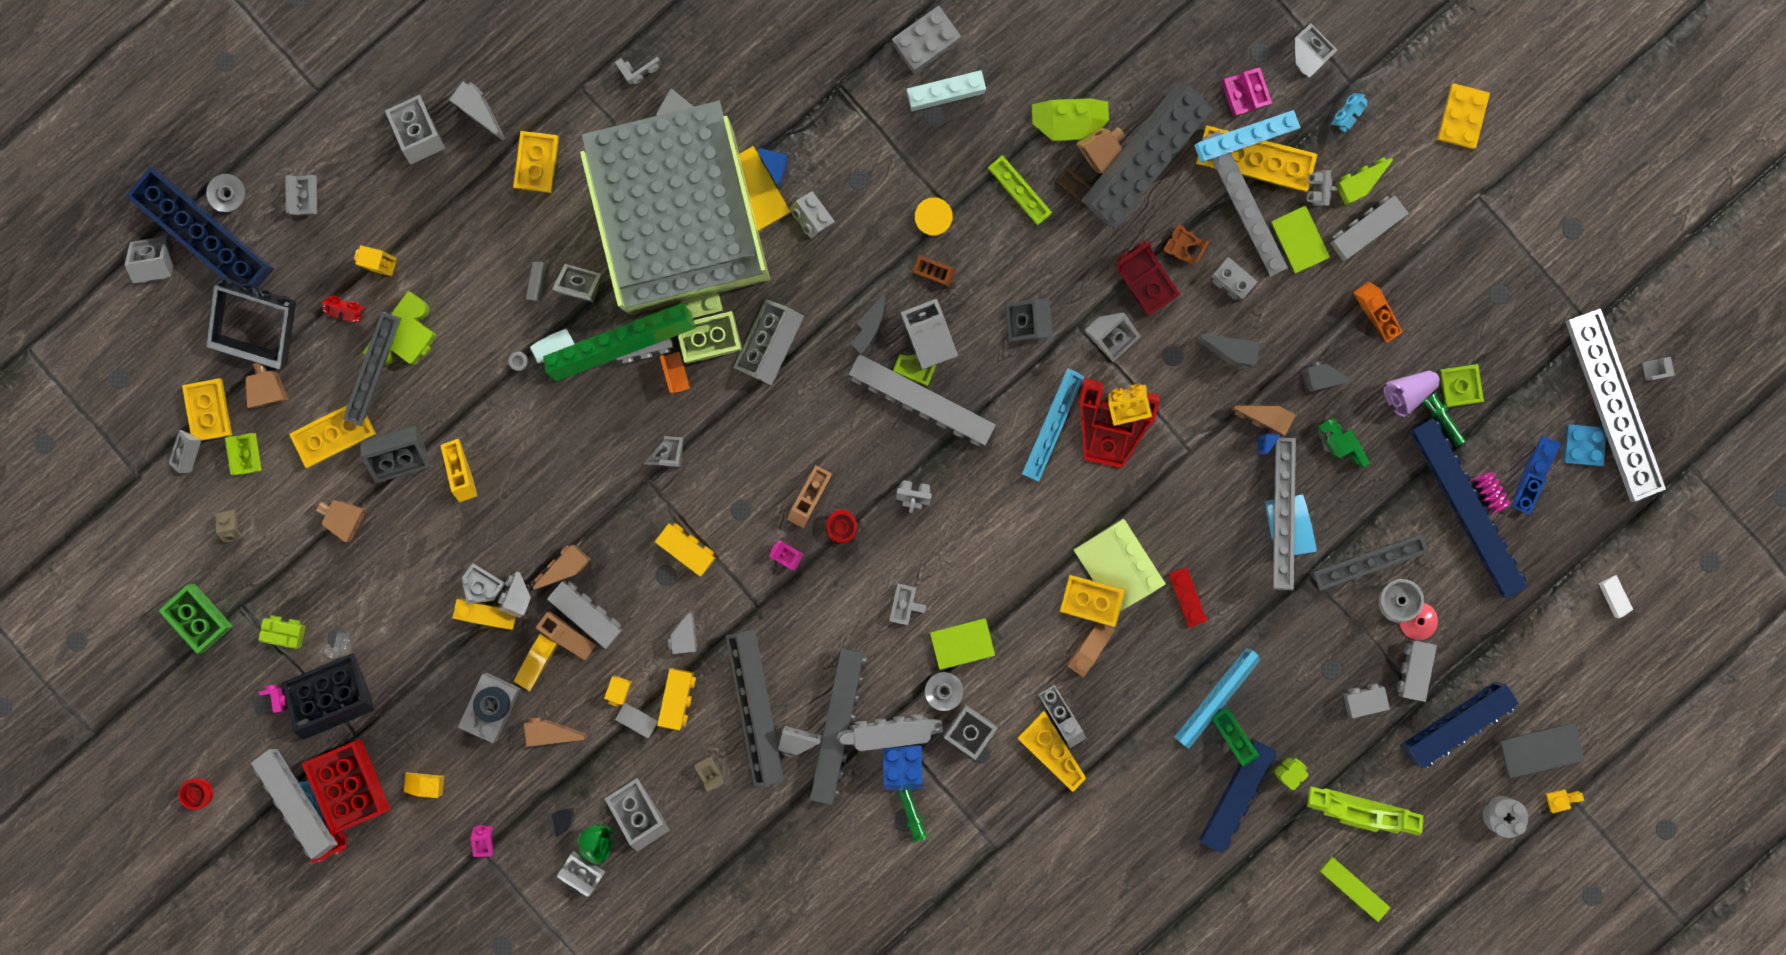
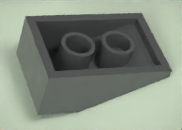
(1234, 351)

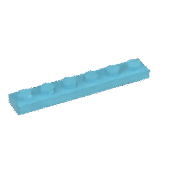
(1247, 136)
(1053, 425)

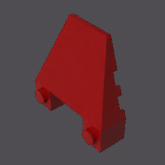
(1103, 440)

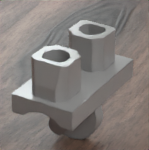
(1322, 188)
(912, 498)

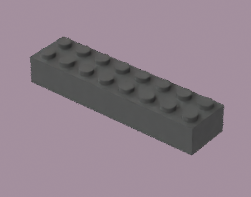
(1147, 154)

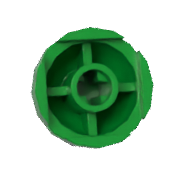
(595, 843)

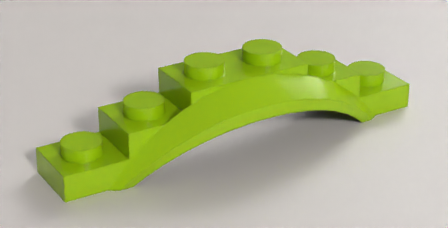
(1364, 812)

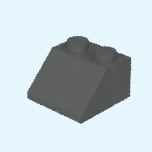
(1029, 320)
(1321, 376)

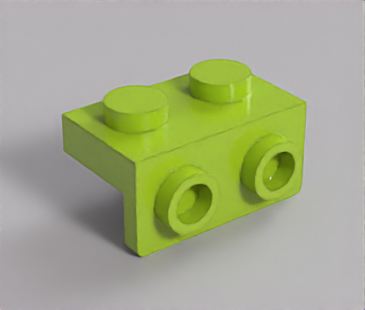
(243, 454)

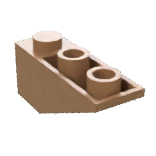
(1271, 417)
(568, 565)
(565, 635)

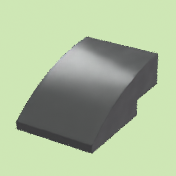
(869, 327)

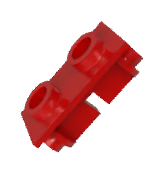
(334, 306)

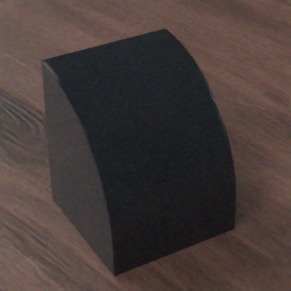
(562, 820)

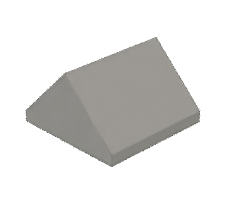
(577, 283)

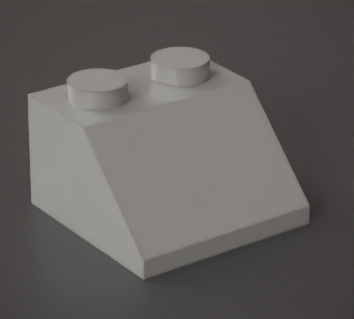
(149, 259)

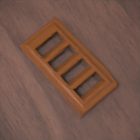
(948, 279)

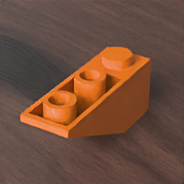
(1378, 311)

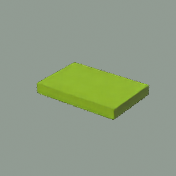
(1300, 239)
(962, 643)

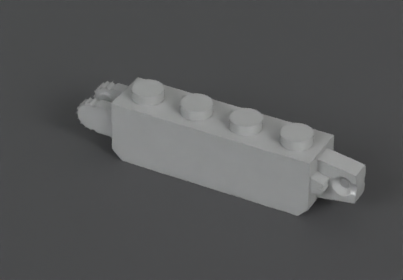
(890, 733)

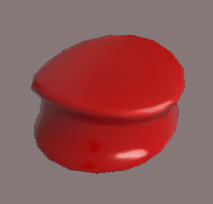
(841, 526)
(195, 794)

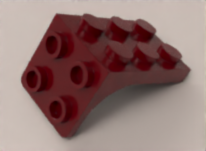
(1146, 278)

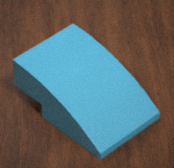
(1303, 532)

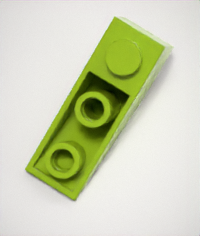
(1357, 186)

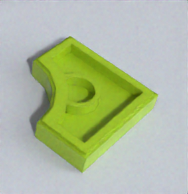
(911, 369)

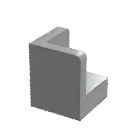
(1658, 369)

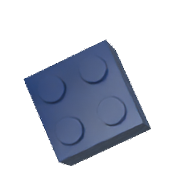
(902, 768)

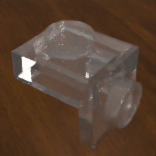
(341, 644)

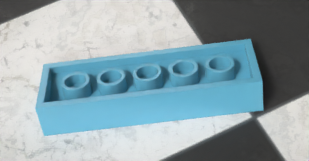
(1217, 697)

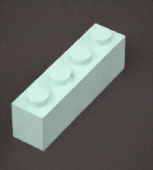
(946, 90)

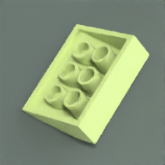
(1120, 561)

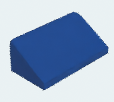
(1266, 442)

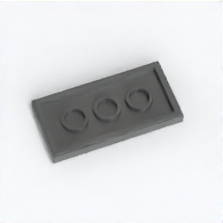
(1541, 750)

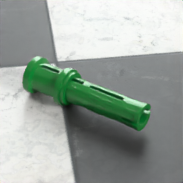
(1437, 410)
(915, 822)

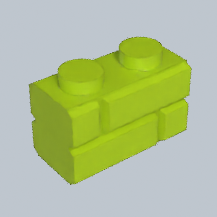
(282, 633)
(1291, 773)

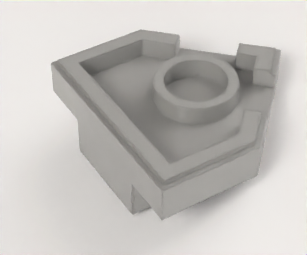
(480, 585)

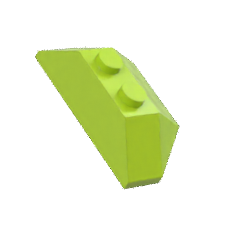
(1070, 118)

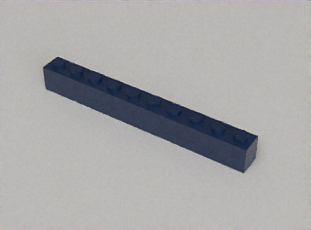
(1468, 508)

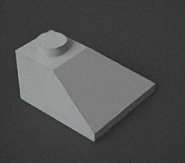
(1312, 50)
(1113, 334)
(797, 741)

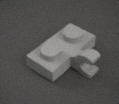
(904, 604)

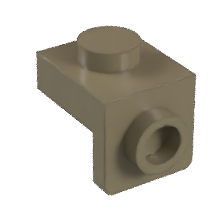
(227, 526)
(709, 773)

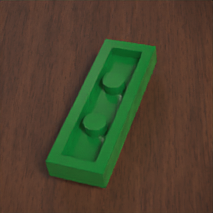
(1235, 736)

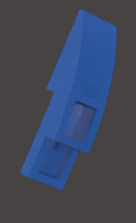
(1534, 474)

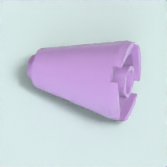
(1410, 391)

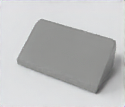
(536, 281)
(184, 452)

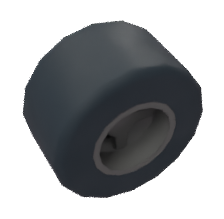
(485, 706)

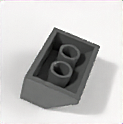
(395, 454)

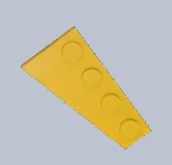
(1050, 749)

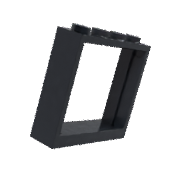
(244, 349)

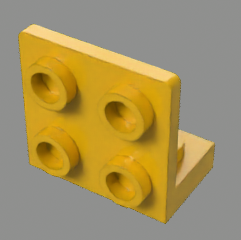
(1129, 404)

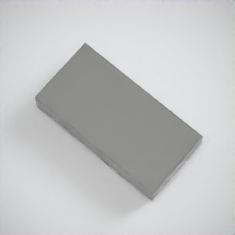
(636, 720)

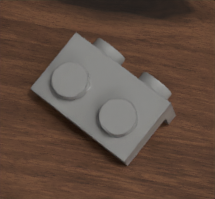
(301, 195)
(811, 214)
(580, 874)

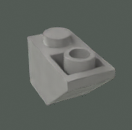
(516, 596)

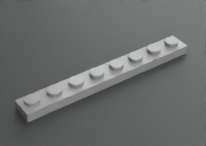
(1248, 212)
(1284, 514)

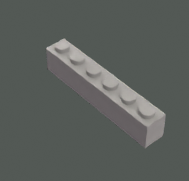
(293, 803)

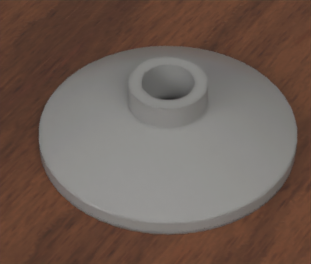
(219, 186)
(944, 701)

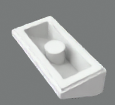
(1615, 596)

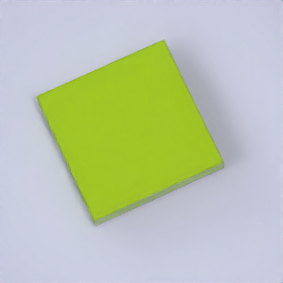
(1461, 385)

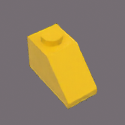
(424, 785)

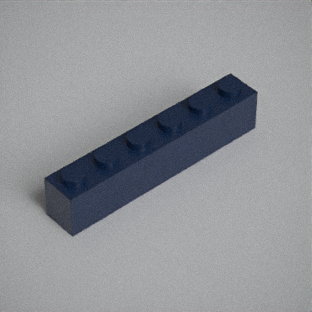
(1236, 799)

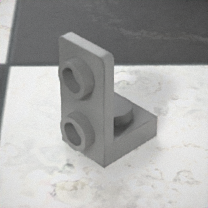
(636, 77)

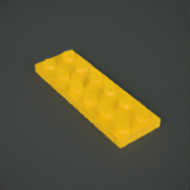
(1271, 163)

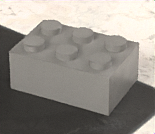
(926, 40)
(488, 730)

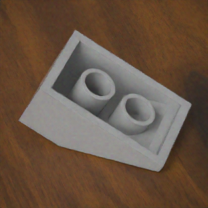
(470, 101)
(414, 129)
(637, 815)

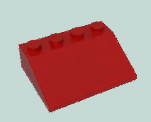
(346, 786)

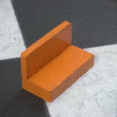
(675, 372)

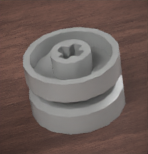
(1396, 590)

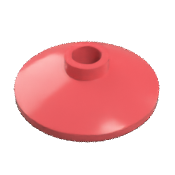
(1424, 631)

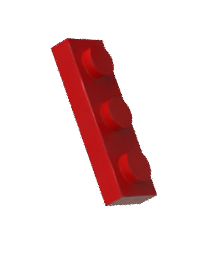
(1187, 597)

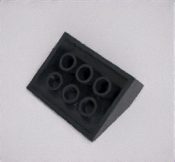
(327, 697)

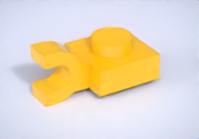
(1561, 801)

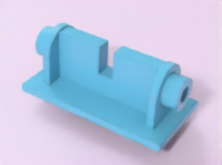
(1354, 105)

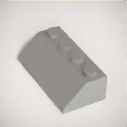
(768, 341)

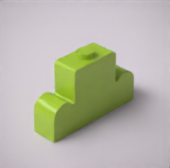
(412, 336)

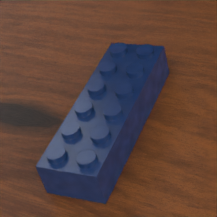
(1459, 725)

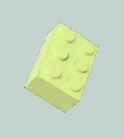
(710, 338)

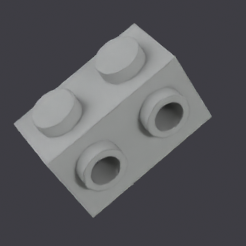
(1233, 279)

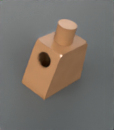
(1101, 148)
(264, 388)
(342, 518)

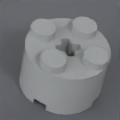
(1503, 806)

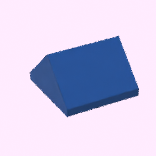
(775, 164)

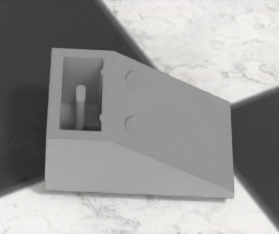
(929, 334)

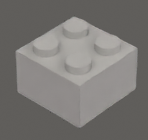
(970, 731)

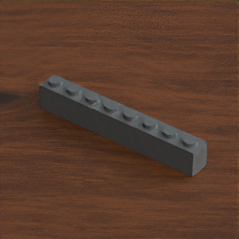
(754, 708)
(838, 719)

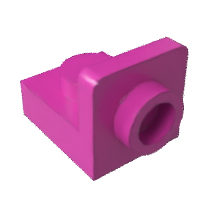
(482, 841)

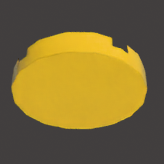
(933, 216)

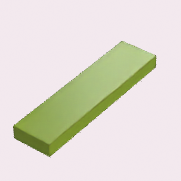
(1019, 190)
(1354, 889)

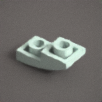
(551, 344)

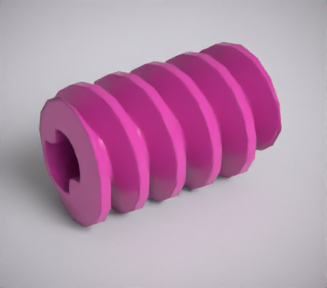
(1491, 491)

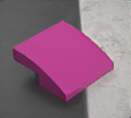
(1246, 92)

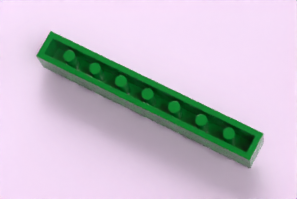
(619, 342)

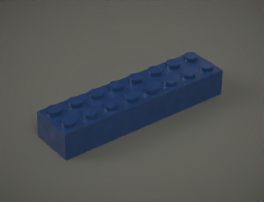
(198, 230)

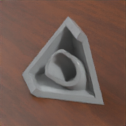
(667, 453)

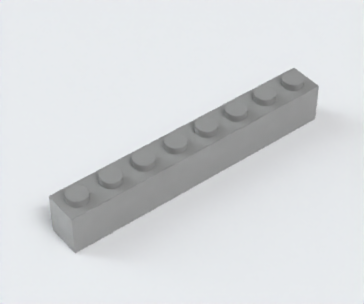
(922, 400)

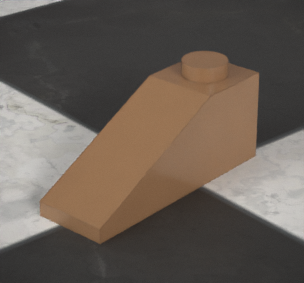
(809, 496)
(1090, 648)
(548, 732)

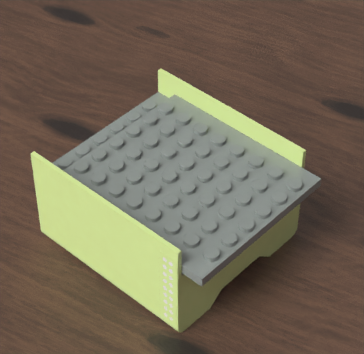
(674, 210)

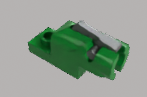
(1341, 443)

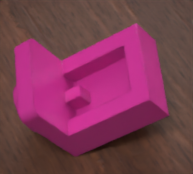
(786, 555)
(277, 697)

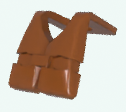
(1180, 241)

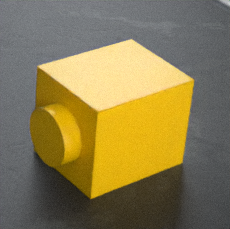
(617, 691)

